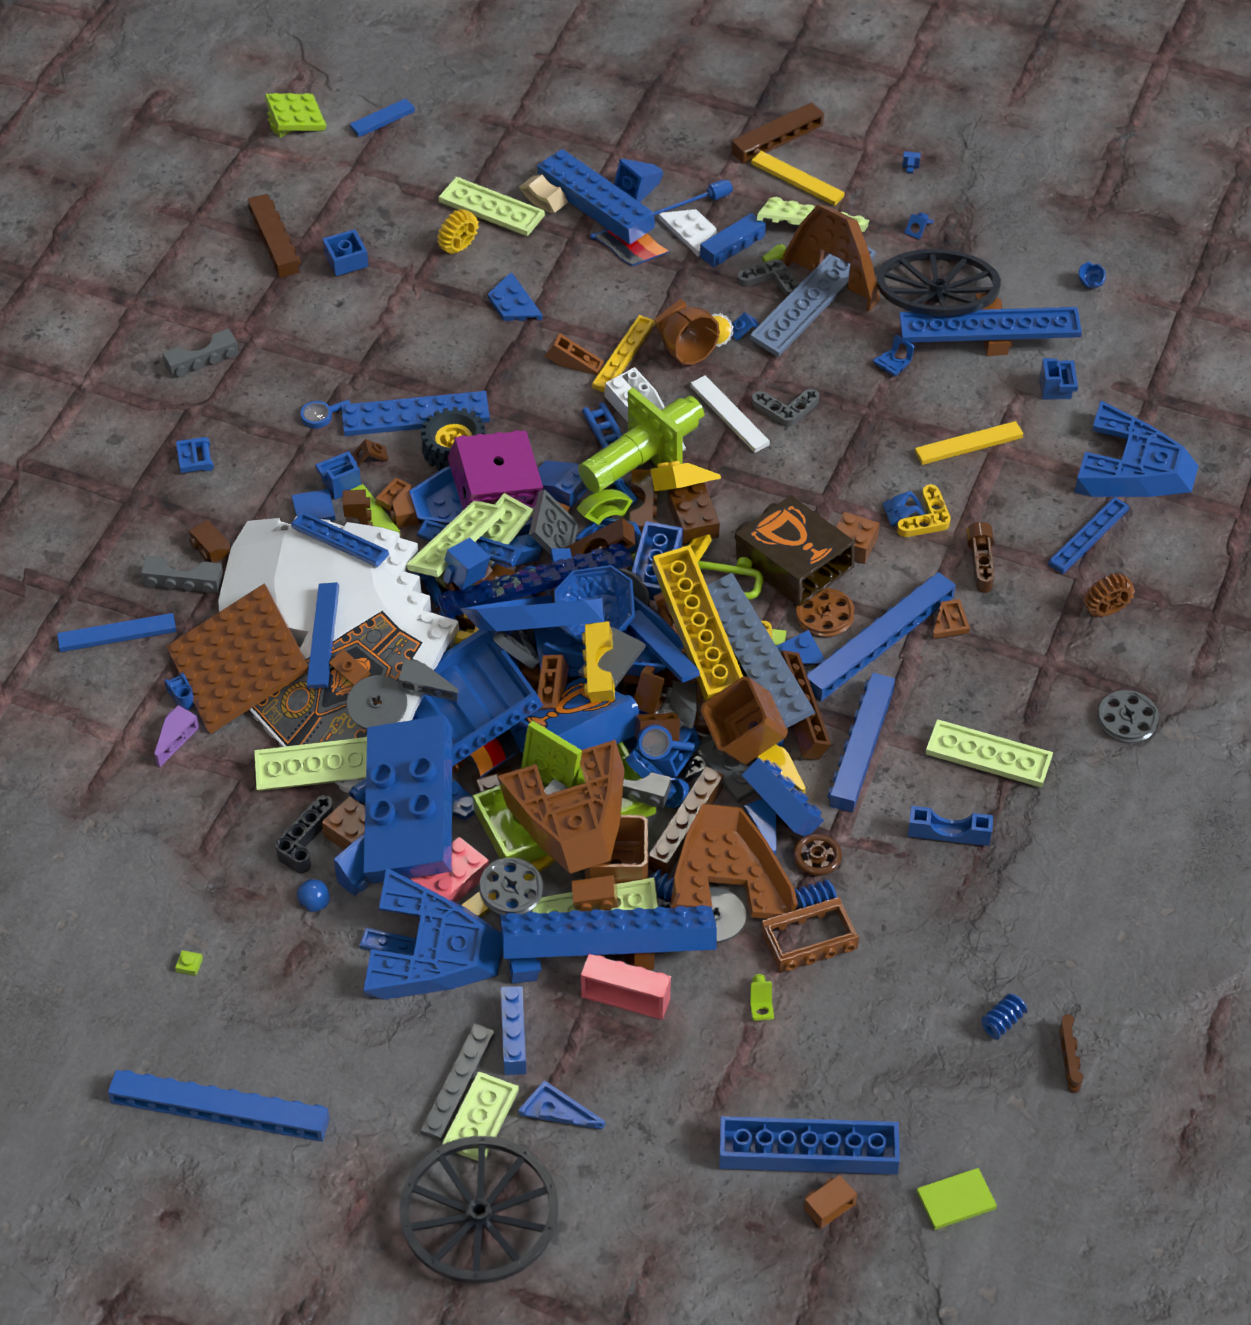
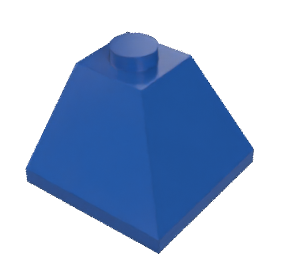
(350, 867)

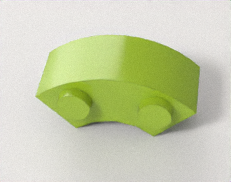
(604, 504)

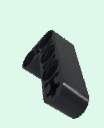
(293, 842)

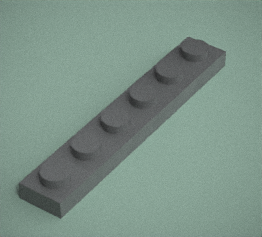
(457, 1082)

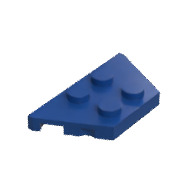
(513, 301)

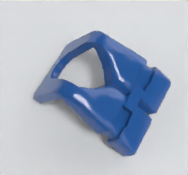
(889, 363)
(897, 510)

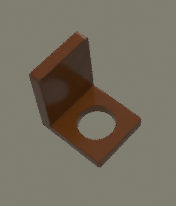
(370, 449)

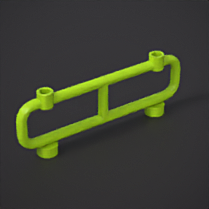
(743, 567)

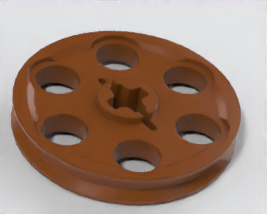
(830, 617)

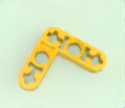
(931, 518)

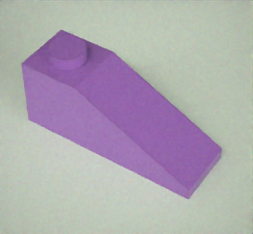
(176, 730)

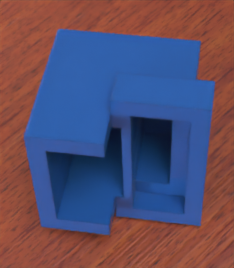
(1057, 379)
(339, 474)
(466, 564)

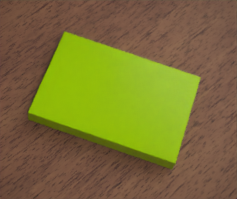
(956, 1198)

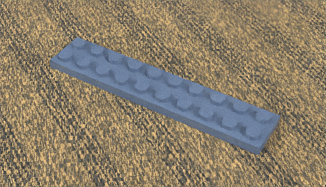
(803, 305)
(757, 650)

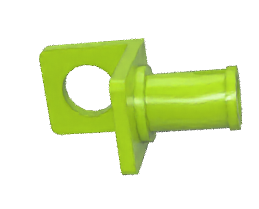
(761, 997)

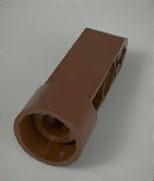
(980, 540)

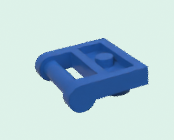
(188, 456)

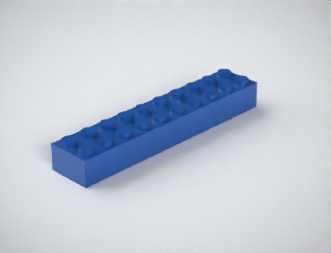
(608, 932)

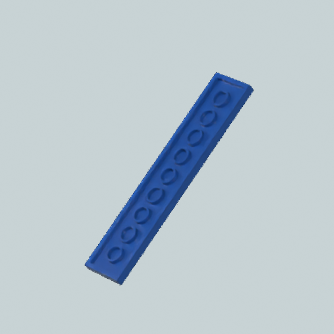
(992, 325)

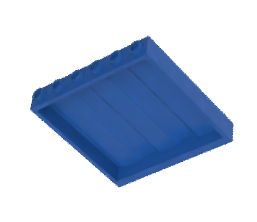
(490, 694)

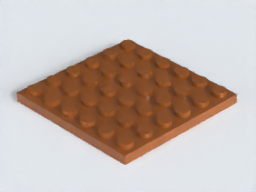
(238, 658)

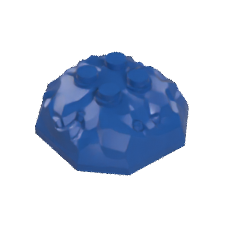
(603, 583)

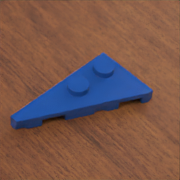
(805, 646)
(553, 1105)

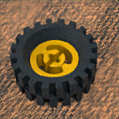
(441, 431)

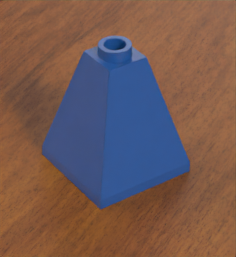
(637, 178)

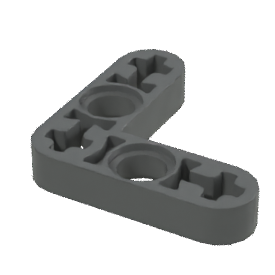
(773, 269)
(763, 402)
(518, 646)

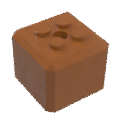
(735, 712)
(629, 853)

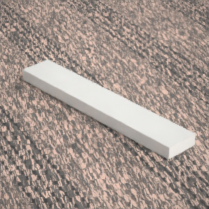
(730, 414)

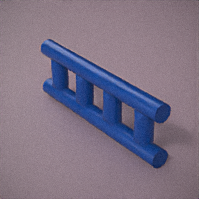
(610, 423)

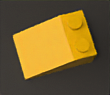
(676, 475)

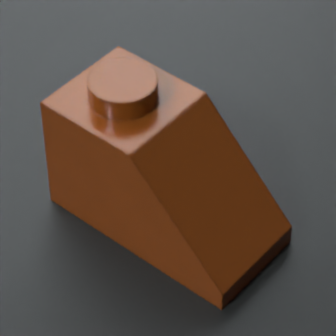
(403, 509)

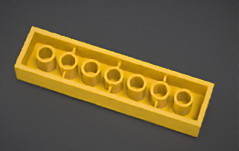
(696, 620)

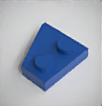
(461, 802)

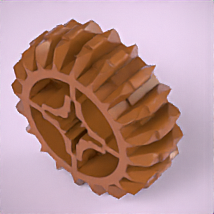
(1109, 595)

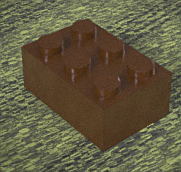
(693, 512)

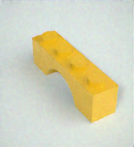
(598, 641)

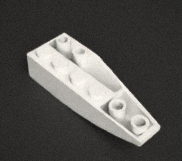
(617, 390)

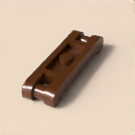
(1071, 1061)

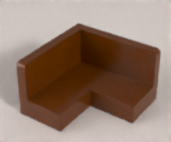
(649, 691)

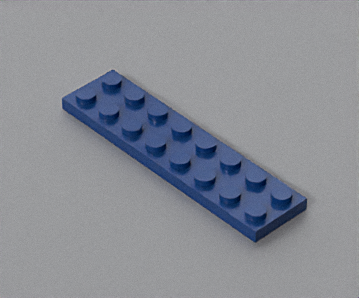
(407, 413)

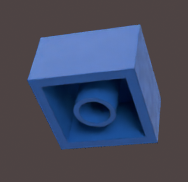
(345, 252)

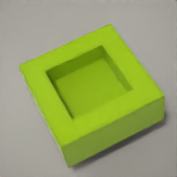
(189, 963)

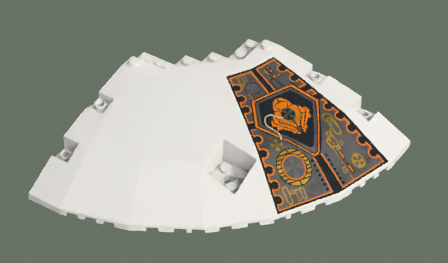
(377, 621)

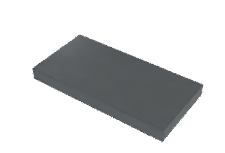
(732, 770)

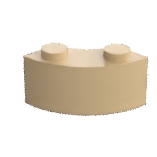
(543, 194)

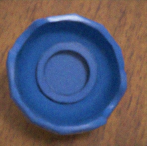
(1091, 275)
(679, 796)
(313, 895)

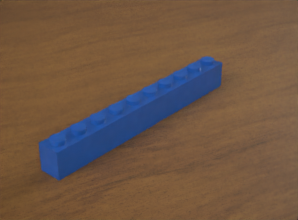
(880, 636)
(219, 1105)

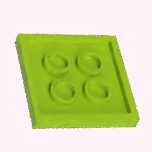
(295, 112)
(552, 754)

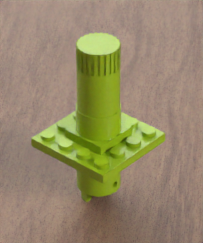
(650, 435)

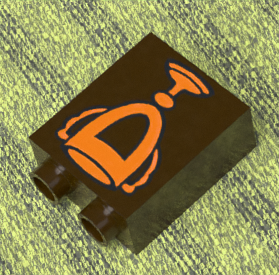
(795, 549)

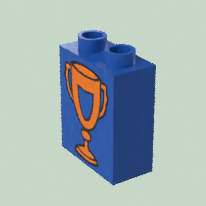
(581, 721)

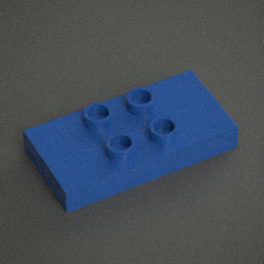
(408, 798)

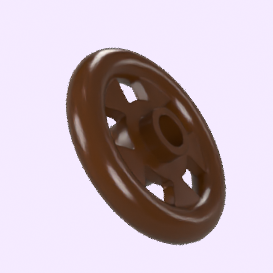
(817, 849)

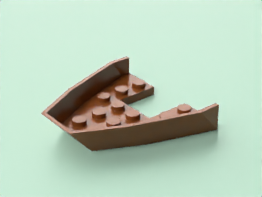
(840, 236)
(577, 822)
(731, 850)

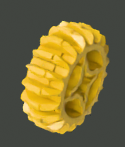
(457, 231)

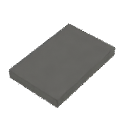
(621, 657)

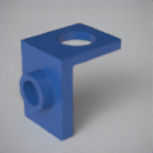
(921, 219)
(743, 324)

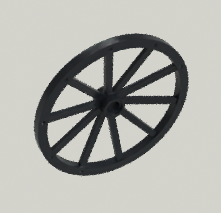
(938, 288)
(479, 1205)

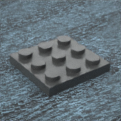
(552, 524)

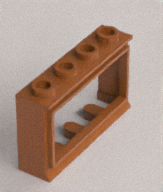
(815, 952)

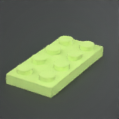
(482, 1111)

